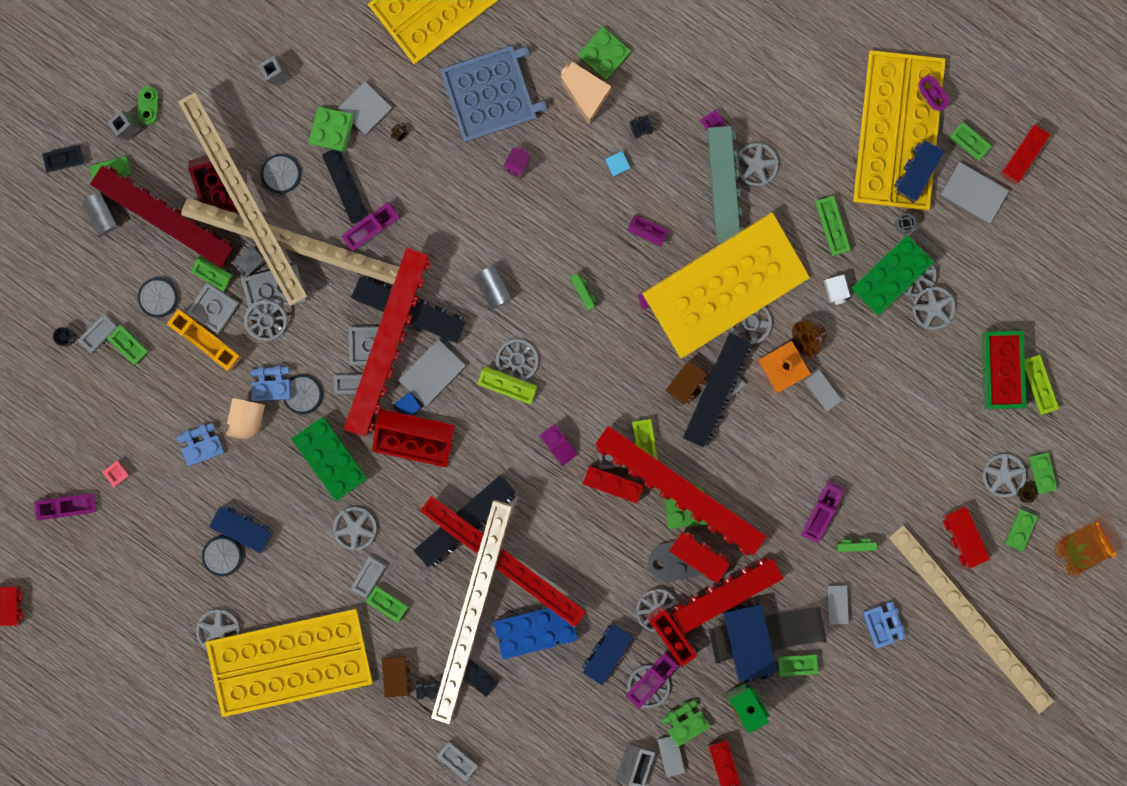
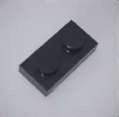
(63, 159)
(479, 678)

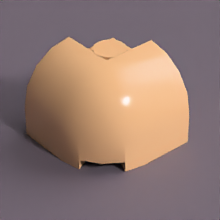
(244, 419)

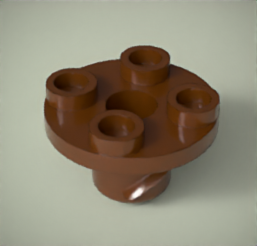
(808, 337)

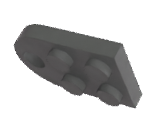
(673, 568)

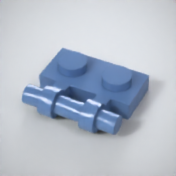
(271, 390)
(203, 450)
(878, 626)

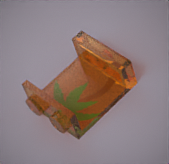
(1084, 549)

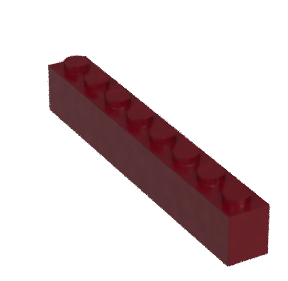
(161, 216)

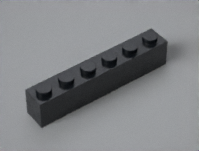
(423, 317)
(716, 390)
(473, 512)

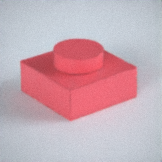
(116, 474)

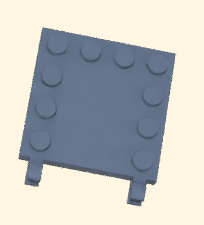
(489, 93)

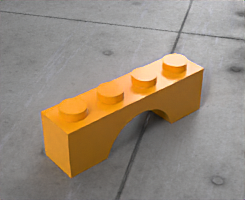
(204, 340)

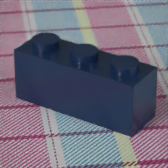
(918, 171)
(241, 528)
(606, 653)

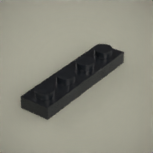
(345, 186)

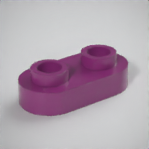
(933, 93)

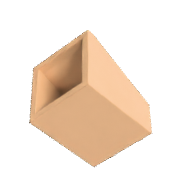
(585, 90)

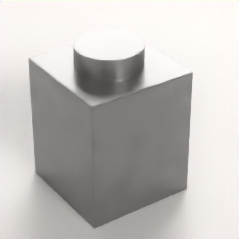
(275, 71)
(124, 125)
(250, 261)

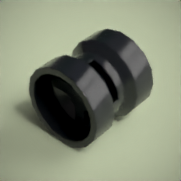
(637, 128)
(60, 336)
(426, 689)

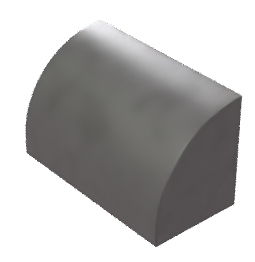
(100, 214)
(492, 287)
(635, 765)

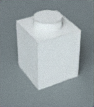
(837, 289)

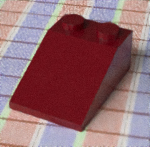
(209, 185)

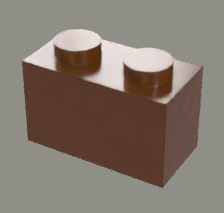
(686, 382)
(395, 676)

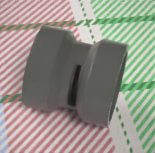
(905, 223)

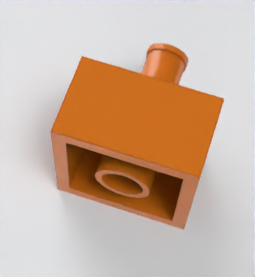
(783, 367)

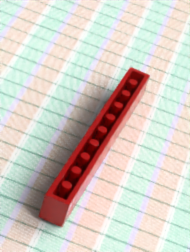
(386, 341)
(680, 490)

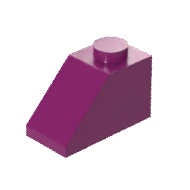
(517, 162)
(558, 445)

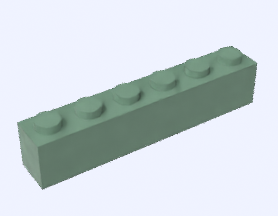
(724, 182)

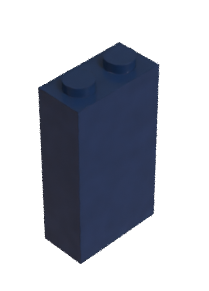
(749, 643)

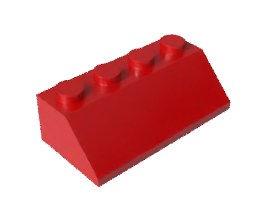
(413, 438)

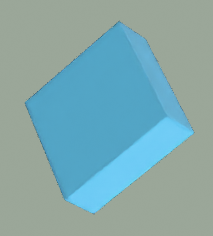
(617, 163)

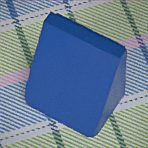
(408, 404)

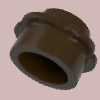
(399, 132)
(1032, 493)

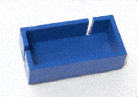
(532, 632)

